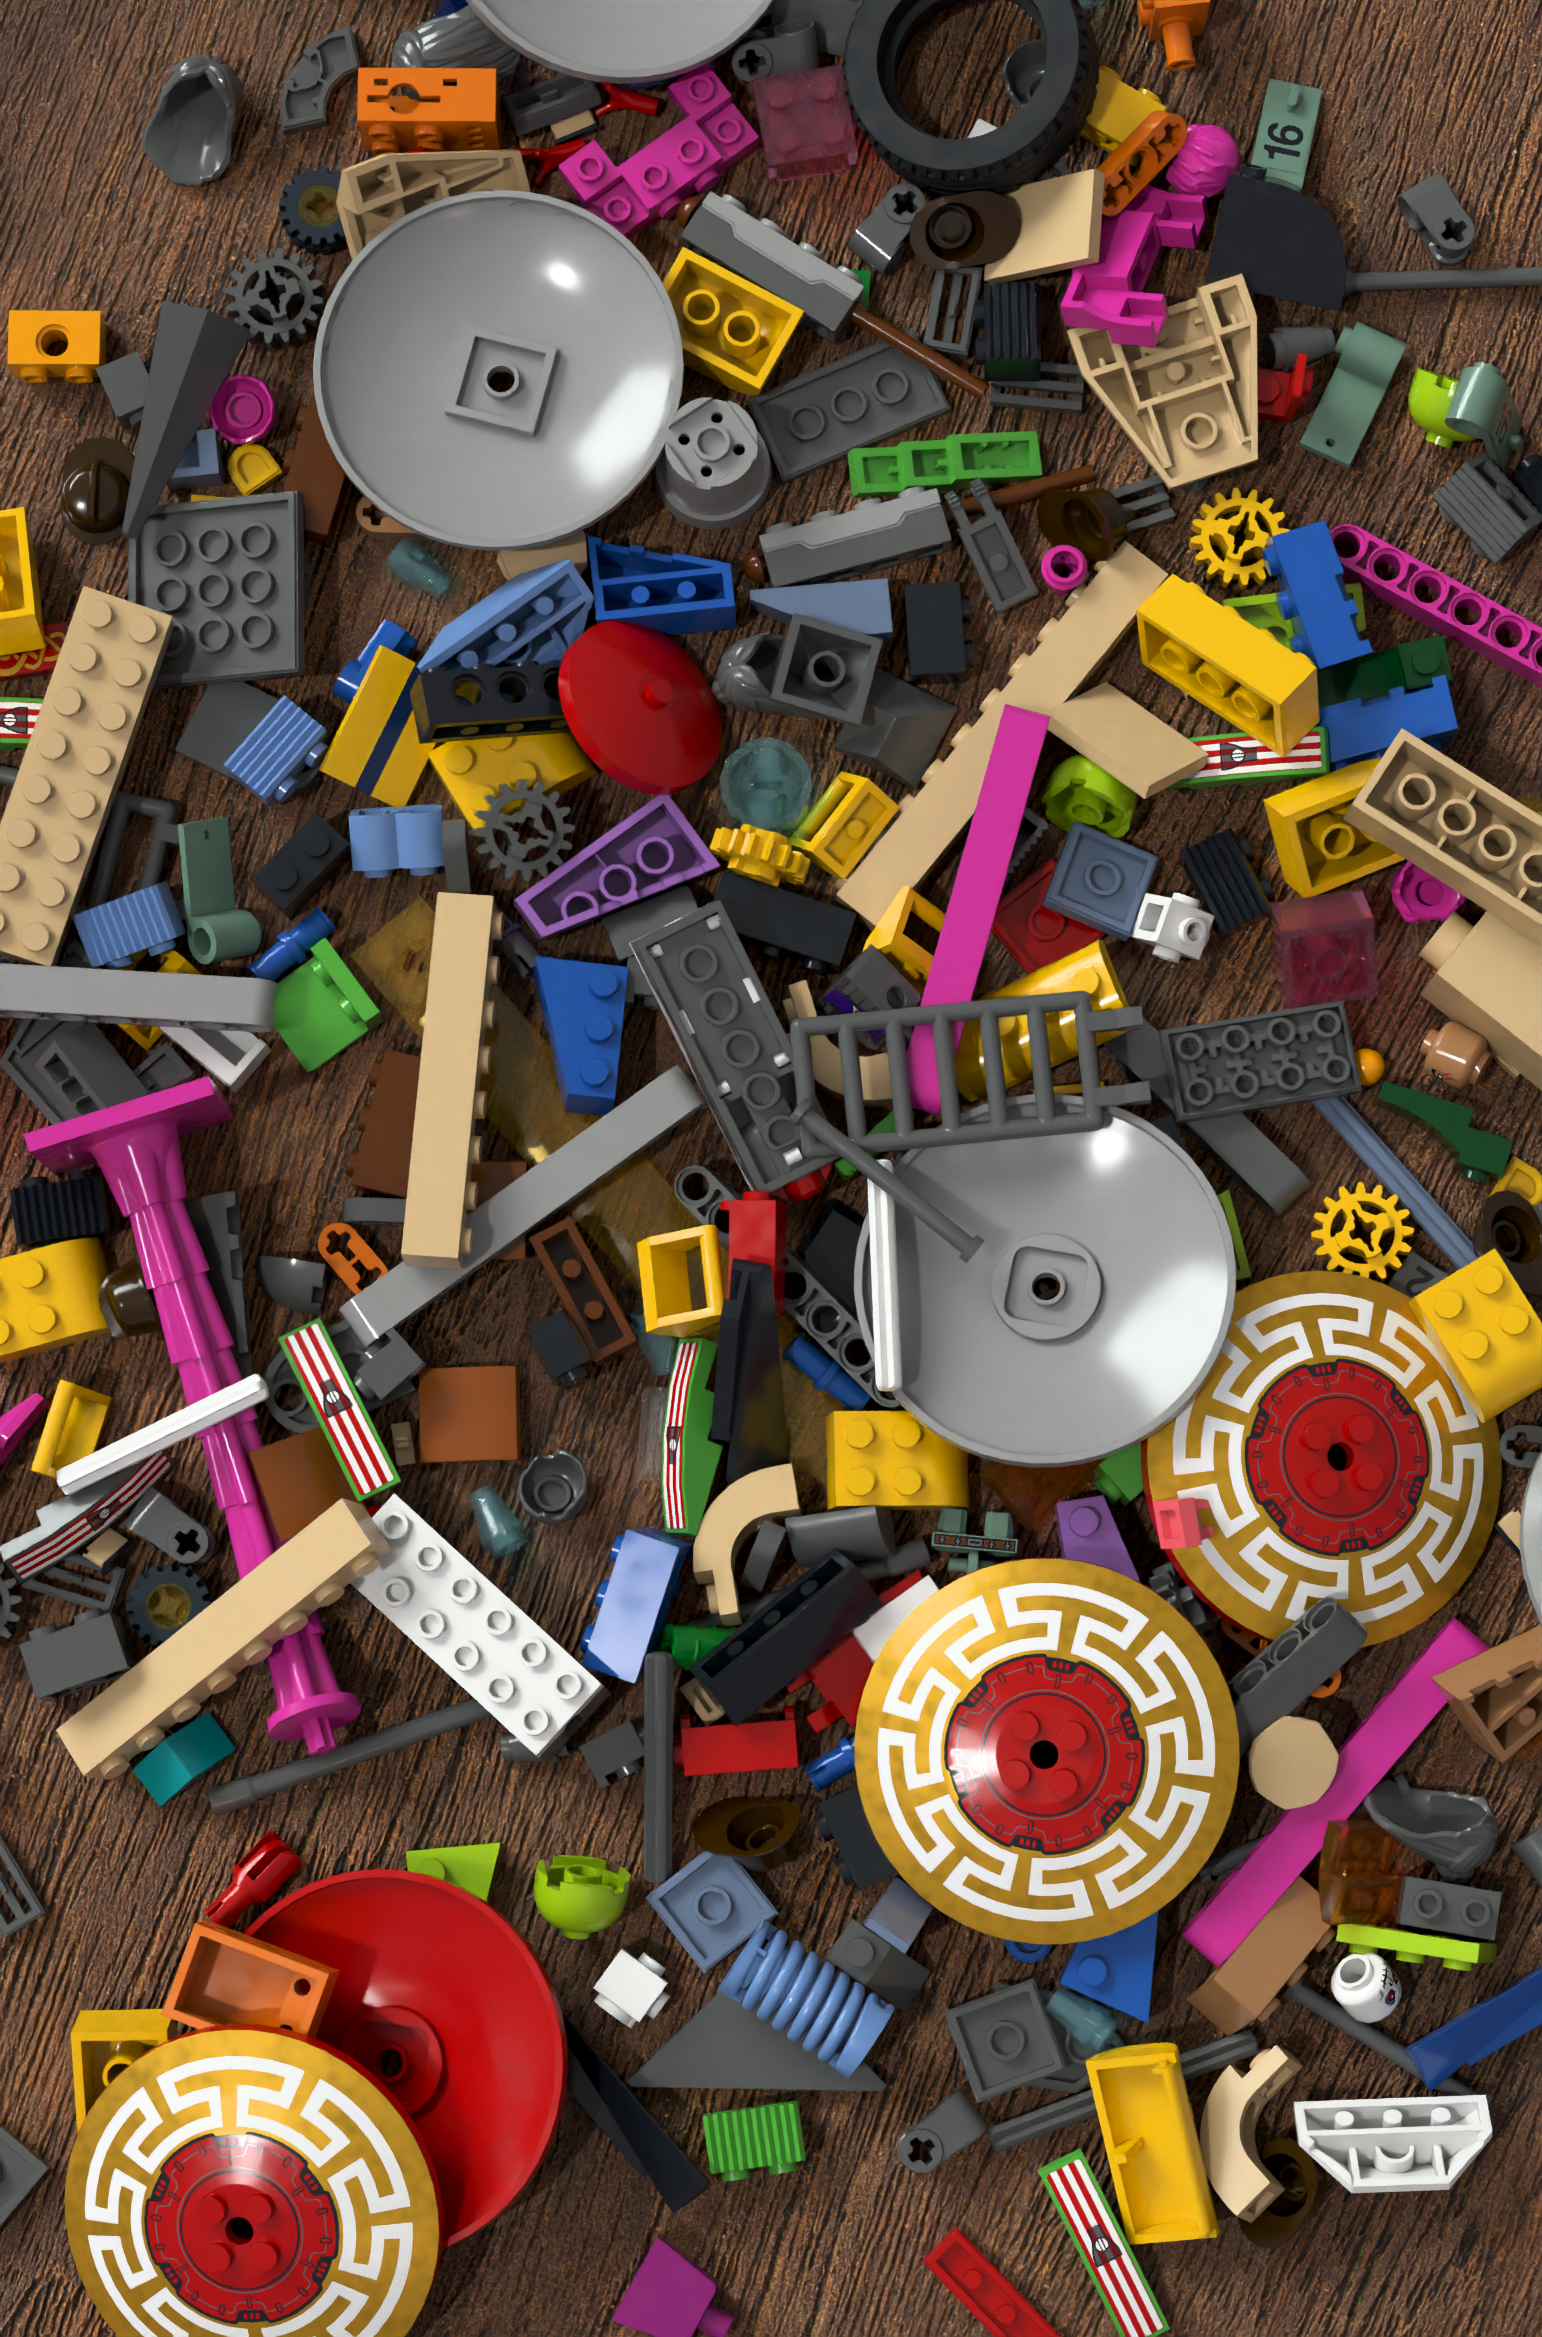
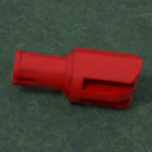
(255, 1878)

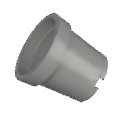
(736, 482)

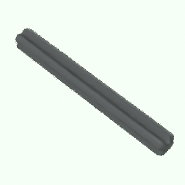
(658, 1766)

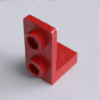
(1283, 392)

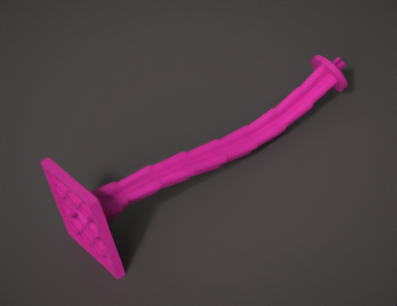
(144, 1169)

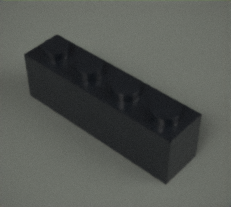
(786, 1637)

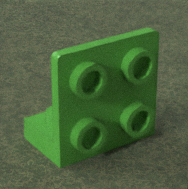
(322, 1008)

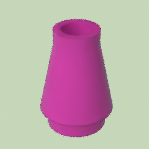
(1066, 560)

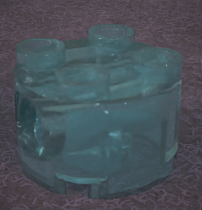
(766, 786)

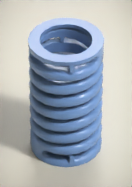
(811, 1990)

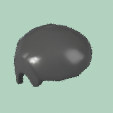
(1024, 71)
(554, 1487)

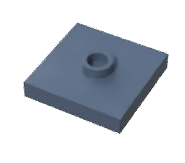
(1100, 881)
(711, 1907)

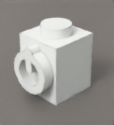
(632, 1988)

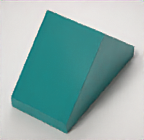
(184, 1758)

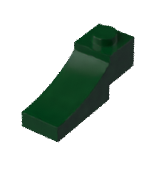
(1373, 676)
(1474, 1152)

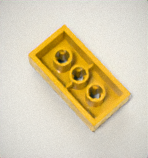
(1228, 664)

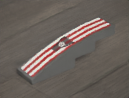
(82, 1517)

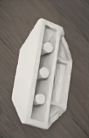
(1394, 2140)

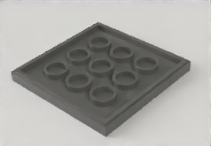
(230, 583)

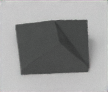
(825, 670)
(897, 729)

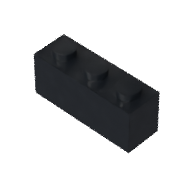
(787, 923)

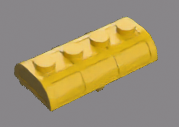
(1083, 970)
(1152, 2144)

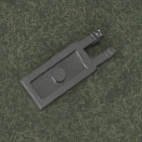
(992, 551)

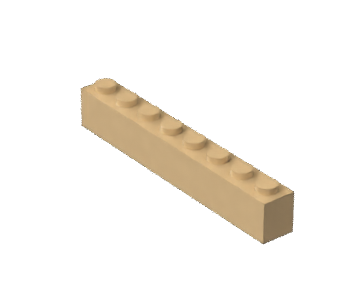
(450, 1081)
(224, 1640)

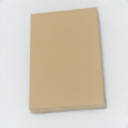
(1056, 227)
(1126, 740)

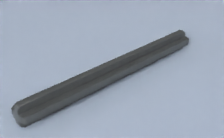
(1082, 2105)

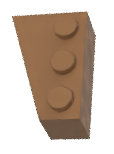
(1498, 1694)
(1265, 1961)

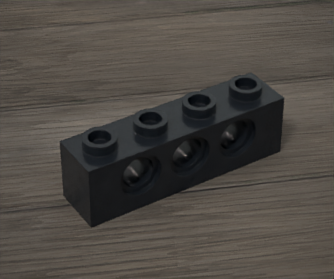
(445, 719)

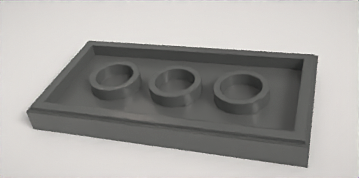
(845, 408)

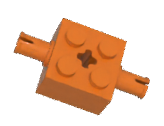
(1175, 23)

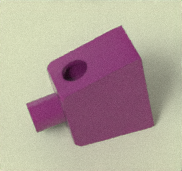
(671, 2297)

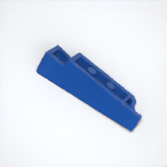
(1479, 2030)

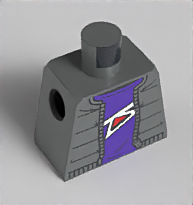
(866, 986)

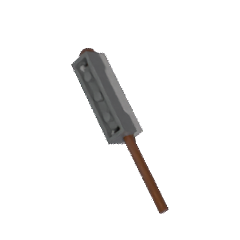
(794, 272)
(878, 534)

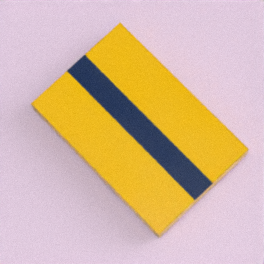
(378, 737)

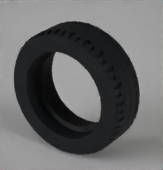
(986, 162)

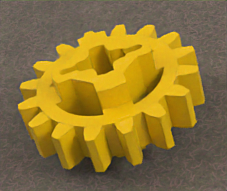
(1222, 534)
(759, 855)
(1382, 1225)

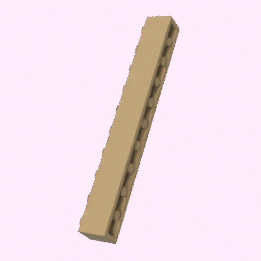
(1040, 682)

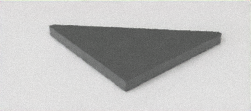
(739, 2051)

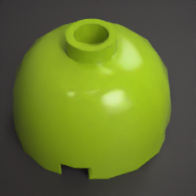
(1429, 403)
(1089, 796)
(580, 1894)

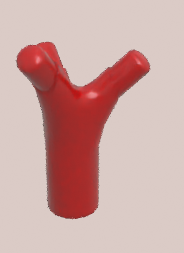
(626, 99)
(550, 156)

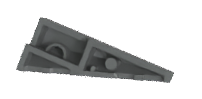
(187, 369)
(218, 1229)

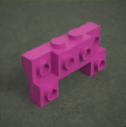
(672, 165)
(1110, 291)

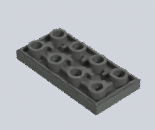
(1260, 1061)

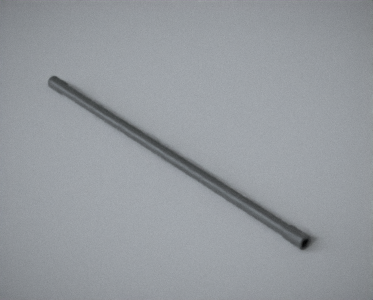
(252, 1788)

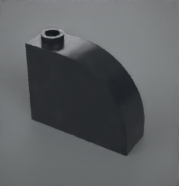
(1277, 240)

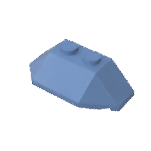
(521, 621)

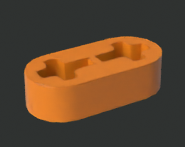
(359, 1248)

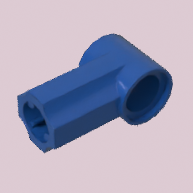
(387, 635)

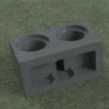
(1447, 1907)

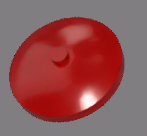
(640, 707)

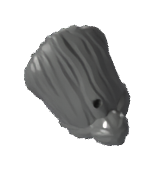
(453, 42)
(194, 120)
(747, 674)
(1437, 1825)

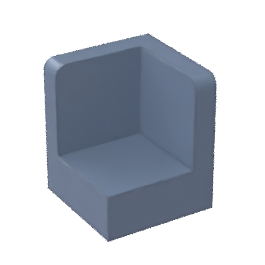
(200, 464)

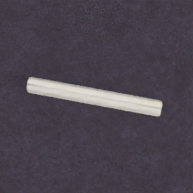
(884, 1286)
(162, 1434)

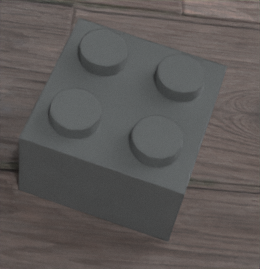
(77, 1656)

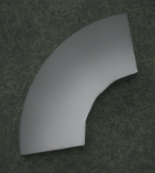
(316, 79)

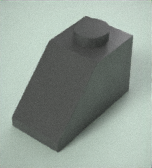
(877, 1964)

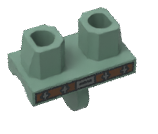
(951, 1537)

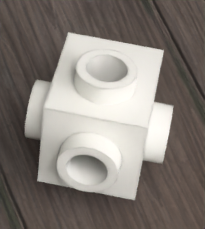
(1173, 926)

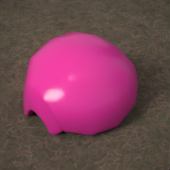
(243, 410)

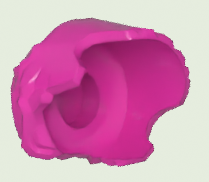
(1204, 162)
(1424, 897)

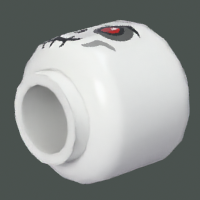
(1366, 1987)

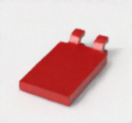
(844, 1672)

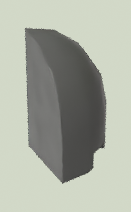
(293, 1282)

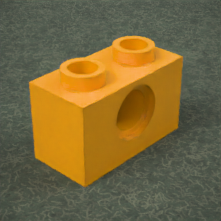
(32, 333)

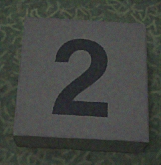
(1415, 1276)

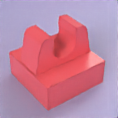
(1179, 1522)

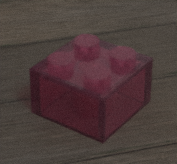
(804, 124)
(1324, 949)

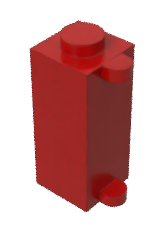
(758, 1235)
(736, 1748)

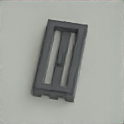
(549, 102)
(946, 346)
(1043, 404)
(1160, 498)
(113, 1590)
(23, 1918)

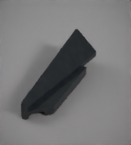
(748, 1374)
(629, 2121)

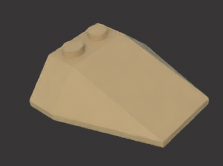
(398, 183)
(1192, 395)

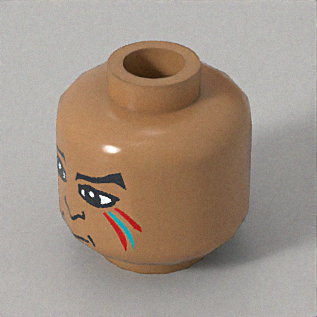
(1455, 1055)

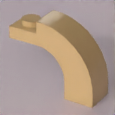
(827, 1059)
(730, 1522)
(1229, 2132)

